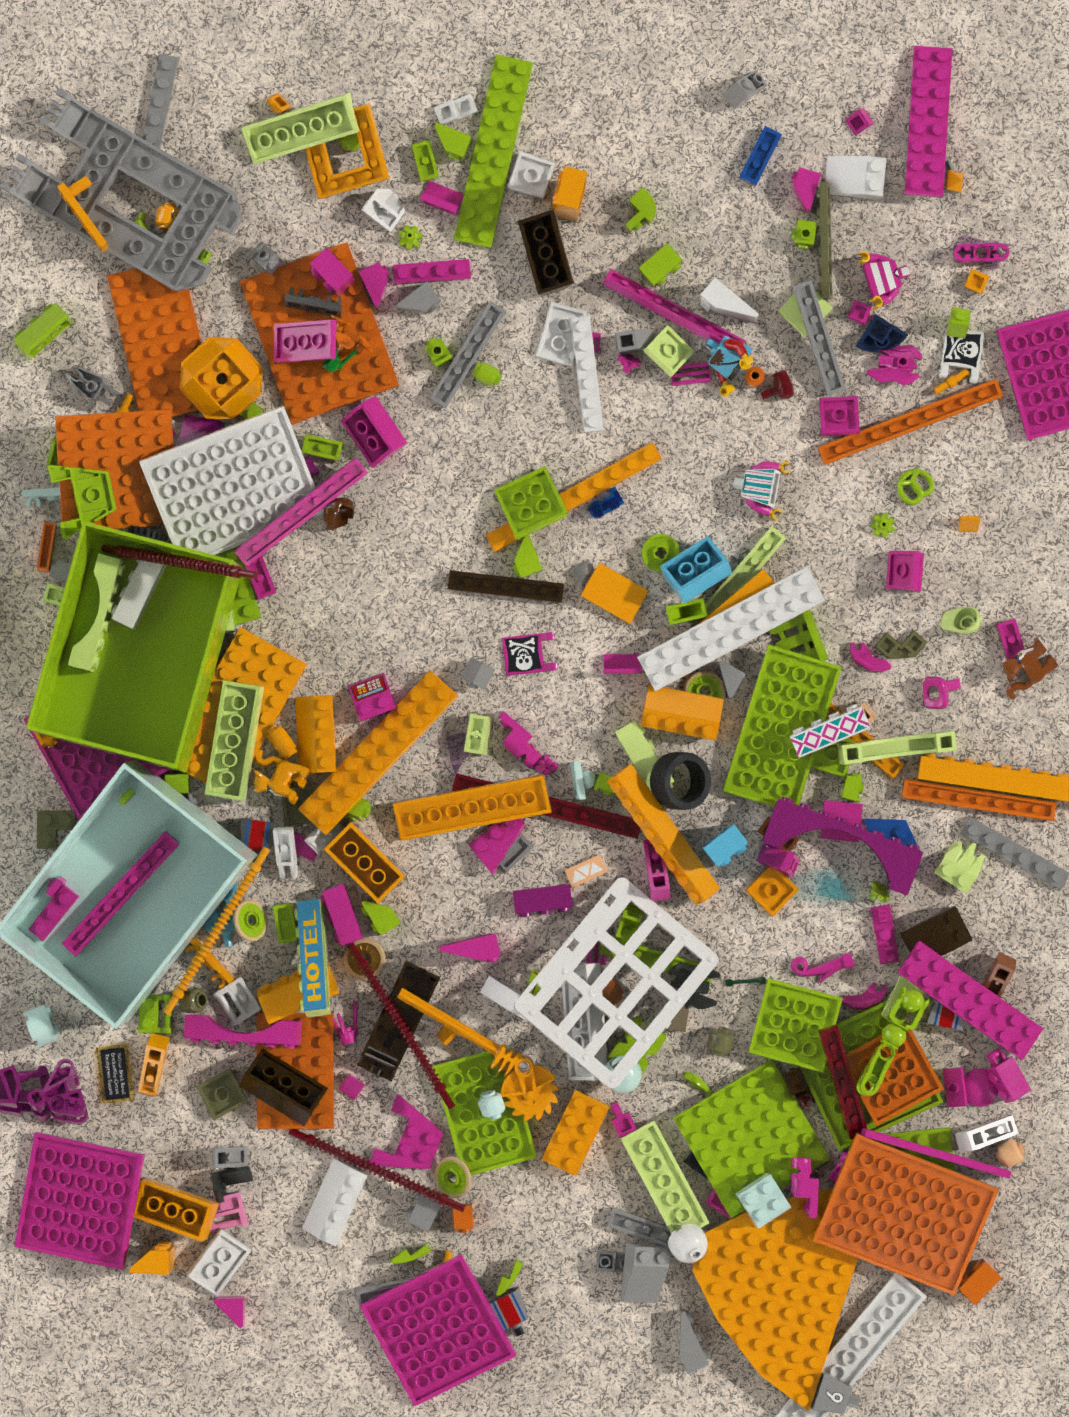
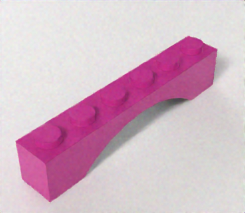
(204, 1027)

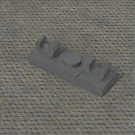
(313, 303)

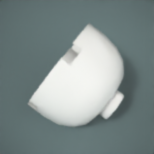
(688, 1243)

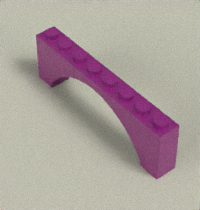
(897, 859)

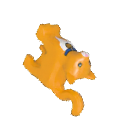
(282, 778)

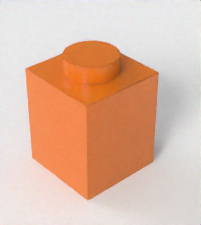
(463, 1221)

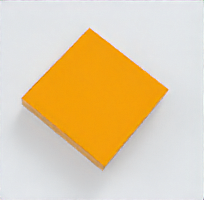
(772, 890)

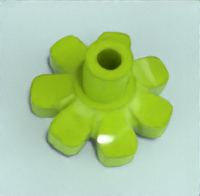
(410, 241)
(879, 528)
(879, 892)

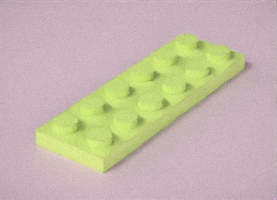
(663, 1178)

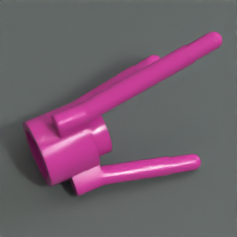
(346, 1033)

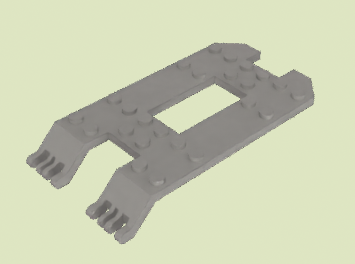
(116, 149)

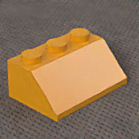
(156, 1260)

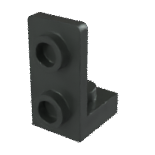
(229, 1177)

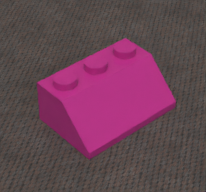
(373, 431)

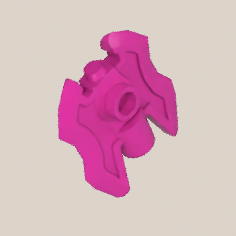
(897, 365)

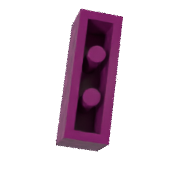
(542, 900)

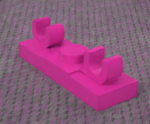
(885, 934)

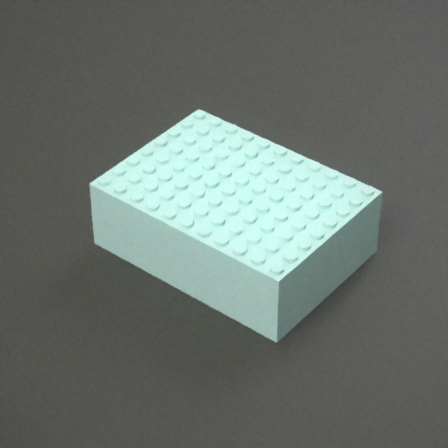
(162, 916)

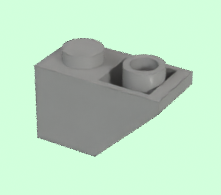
(744, 89)
(633, 340)

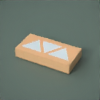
(585, 871)

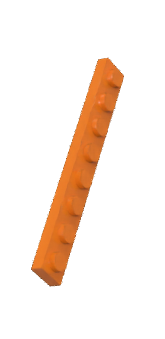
(978, 799)

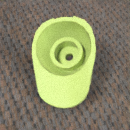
(961, 620)

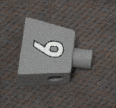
(834, 1395)

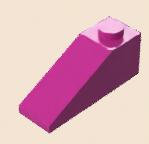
(656, 873)

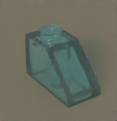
(832, 886)

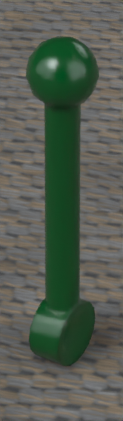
(730, 982)

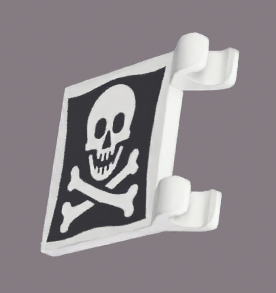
(962, 354)

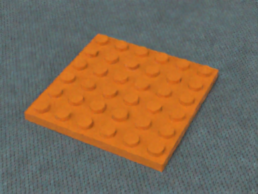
(115, 445)

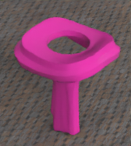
(943, 687)

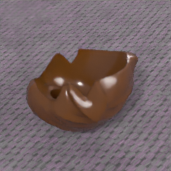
(338, 512)

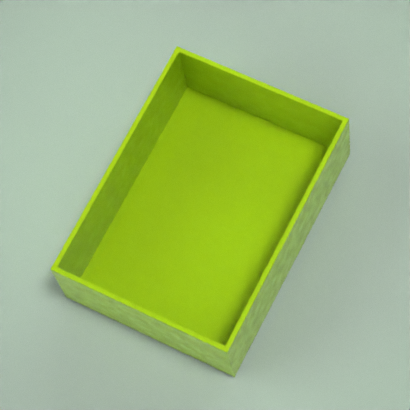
(148, 680)

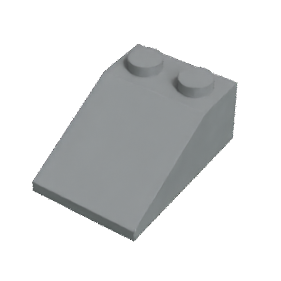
(644, 1272)

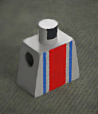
(943, 1017)
(510, 1311)

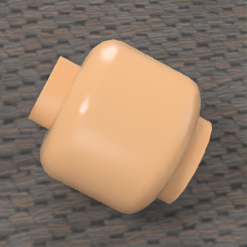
(1010, 1153)

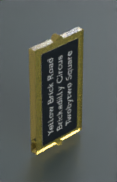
(115, 1073)

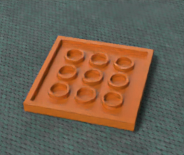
(906, 1082)

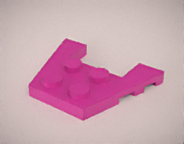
(417, 1142)

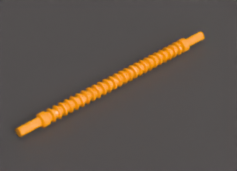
(178, 992)

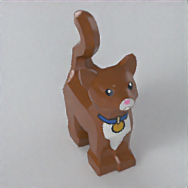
(1028, 662)

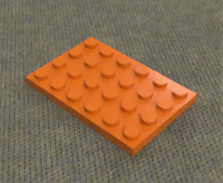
(311, 1057)

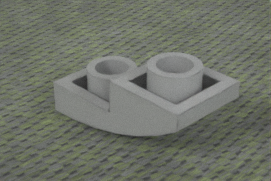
(610, 1261)

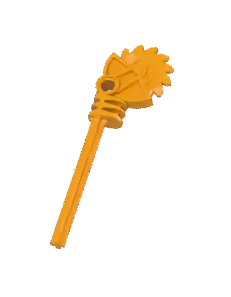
(527, 1090)

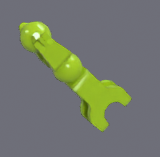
(892, 1037)

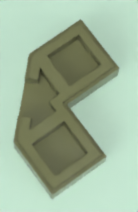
(908, 648)

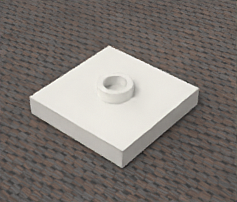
(531, 175)

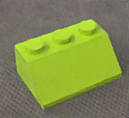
(42, 330)

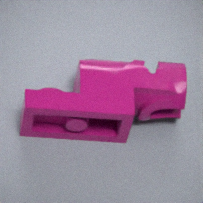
(518, 741)
(804, 1186)

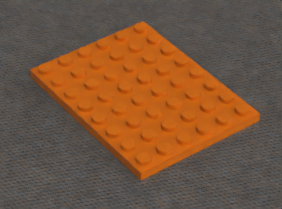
(307, 385)
(905, 1214)

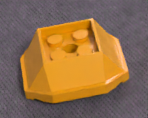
(200, 373)

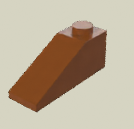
(1000, 973)

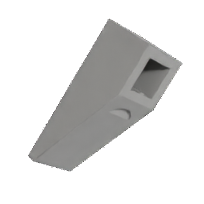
(690, 1351)

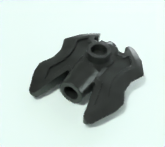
(697, 1000)

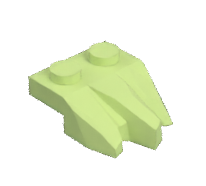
(960, 866)

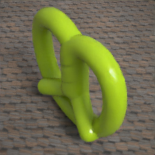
(914, 485)

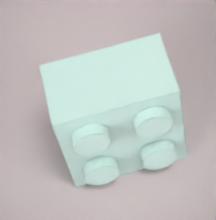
(763, 1200)

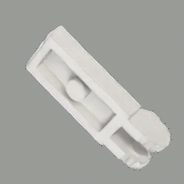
(285, 851)

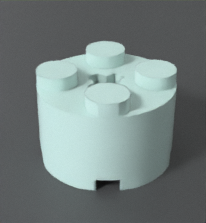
(40, 1025)

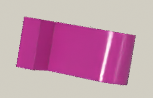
(778, 859)

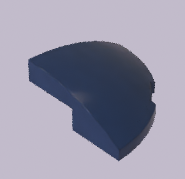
(880, 336)

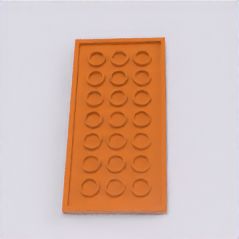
(157, 335)

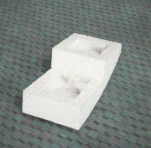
(456, 109)

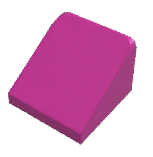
(859, 121)
(352, 1086)

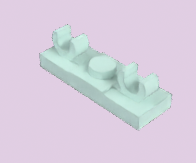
(50, 493)

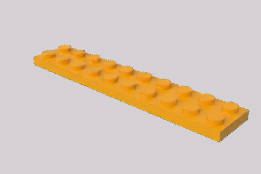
(378, 752)

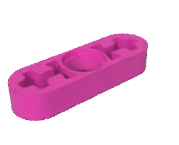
(995, 257)

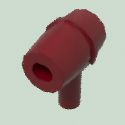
(783, 387)

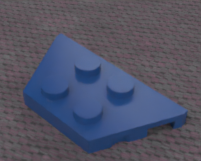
(894, 828)

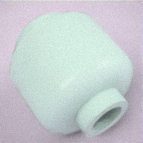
(491, 1104)

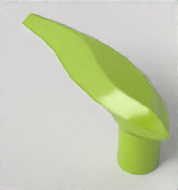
(697, 1082)

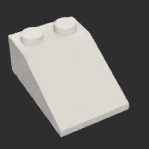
(856, 176)
(724, 302)

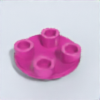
(979, 1088)

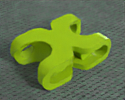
(622, 1048)

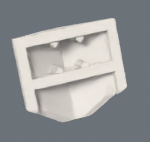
(384, 208)

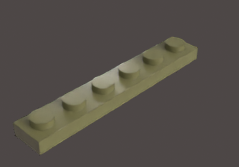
(824, 233)

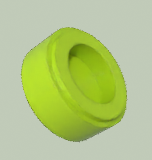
(126, 797)

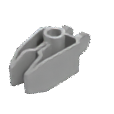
(92, 385)

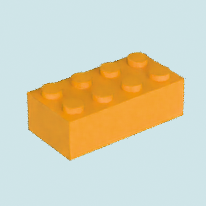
(569, 193)
(365, 862)
(575, 1132)
(175, 1209)

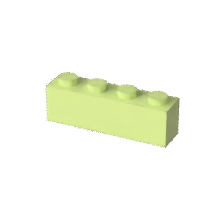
(639, 750)

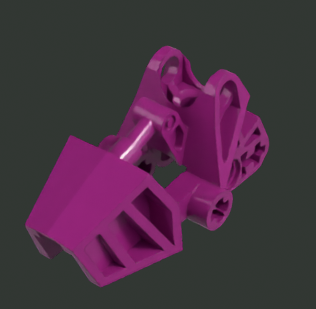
(55, 1094)

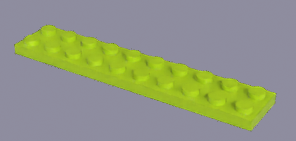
(493, 151)

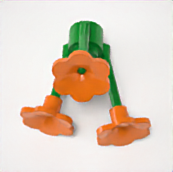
(344, 341)

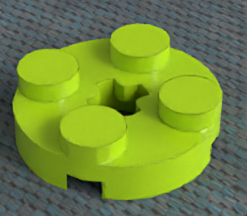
(651, 546)

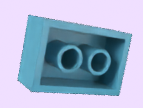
(696, 569)
(724, 845)

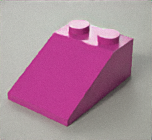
(478, 948)

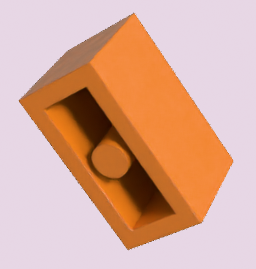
(979, 1281)

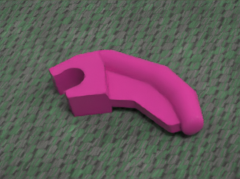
(867, 661)
(867, 999)

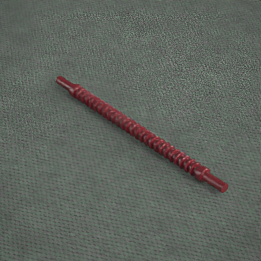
(179, 561)
(440, 1088)
(442, 1199)

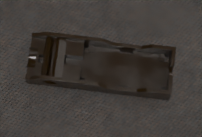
(387, 1044)

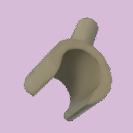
(821, 1169)

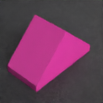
(233, 1307)

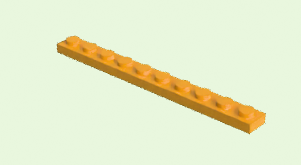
(589, 488)

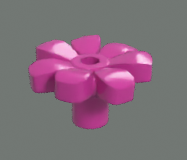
(628, 362)
(546, 765)

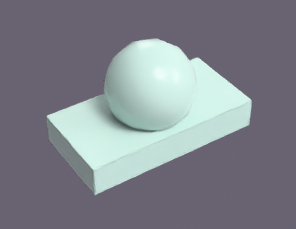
(581, 780)

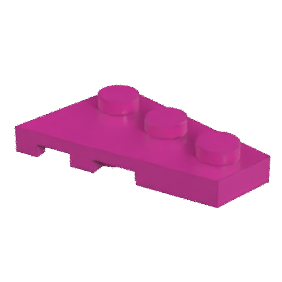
(496, 841)

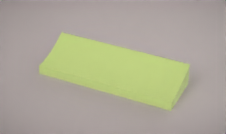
(300, 128)
(234, 740)

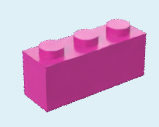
(341, 915)

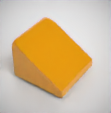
(969, 523)
(446, 1035)

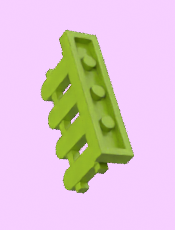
(802, 637)

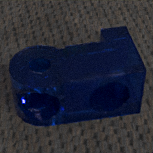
(601, 508)

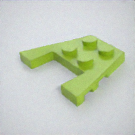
(91, 492)

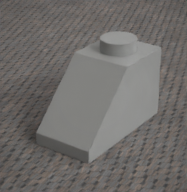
(420, 300)

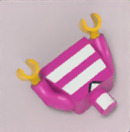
(882, 277)

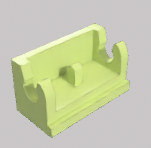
(478, 734)

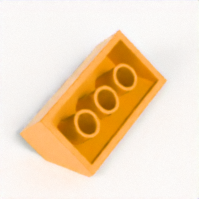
(682, 712)
(316, 733)
(284, 995)

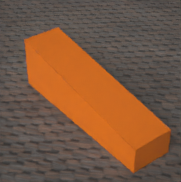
(46, 547)

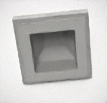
(584, 571)

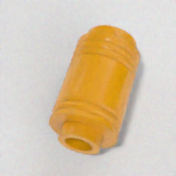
(281, 741)

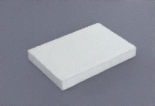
(556, 337)
(218, 1262)

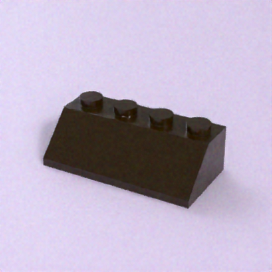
(546, 253)
(283, 1087)

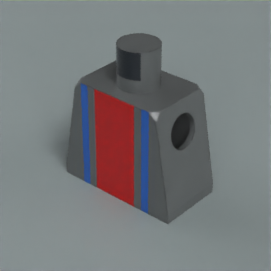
(257, 834)

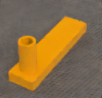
(68, 195)

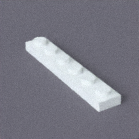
(586, 374)

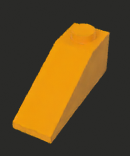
(153, 1064)

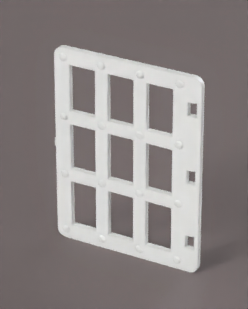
(563, 963)

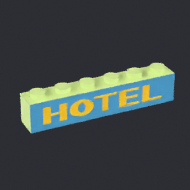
(313, 958)

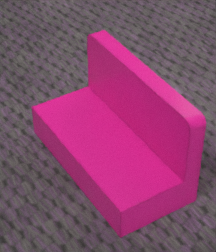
(442, 198)
(621, 664)

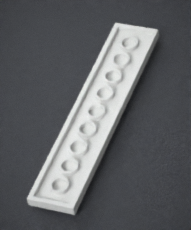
(731, 628)
(866, 1337)

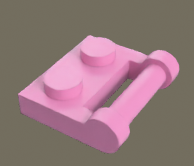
(232, 1204)

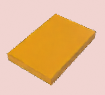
(614, 593)

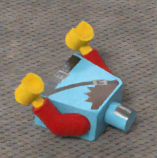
(727, 360)

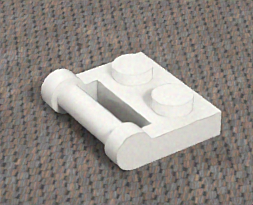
(242, 998)

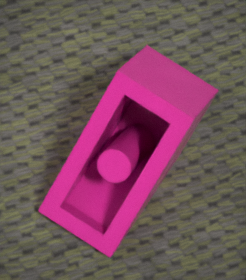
(805, 186)
(375, 281)

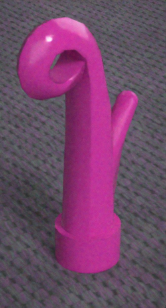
(827, 968)

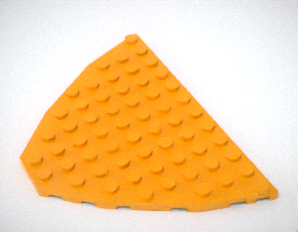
(777, 1294)

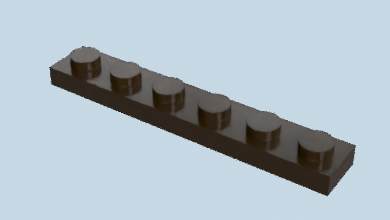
(505, 586)

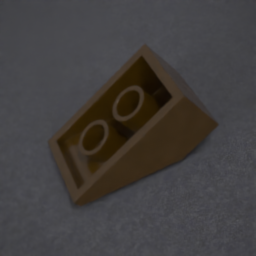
(939, 932)

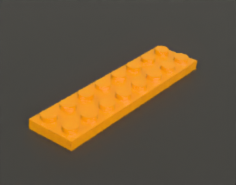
(472, 807)

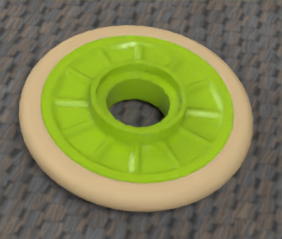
(708, 679)
(244, 929)
(462, 1173)

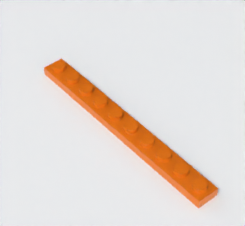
(910, 422)

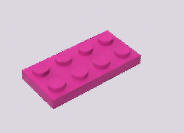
(305, 341)

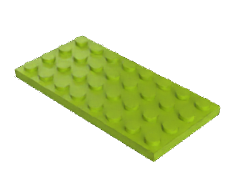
(786, 696)

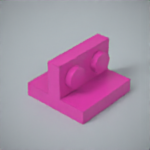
(905, 570)

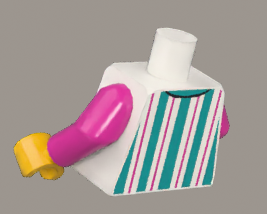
(761, 486)

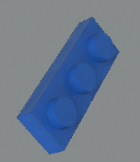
(760, 156)

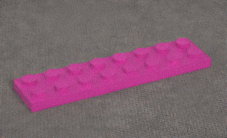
(928, 121)
(970, 1000)

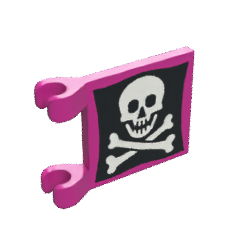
(525, 654)

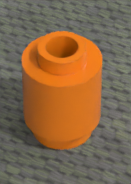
(754, 382)

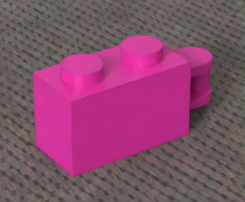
(1007, 1076)

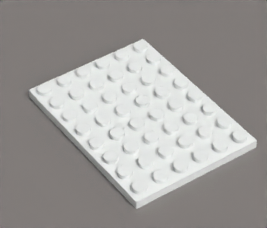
(229, 482)

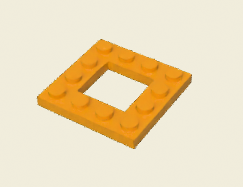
(373, 171)

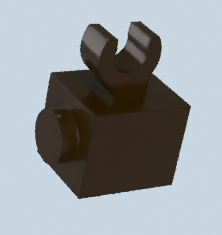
(795, 1083)

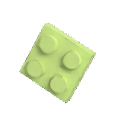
(669, 351)

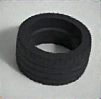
(699, 782)

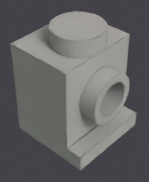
(265, 258)

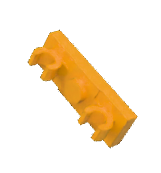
(212, 962)

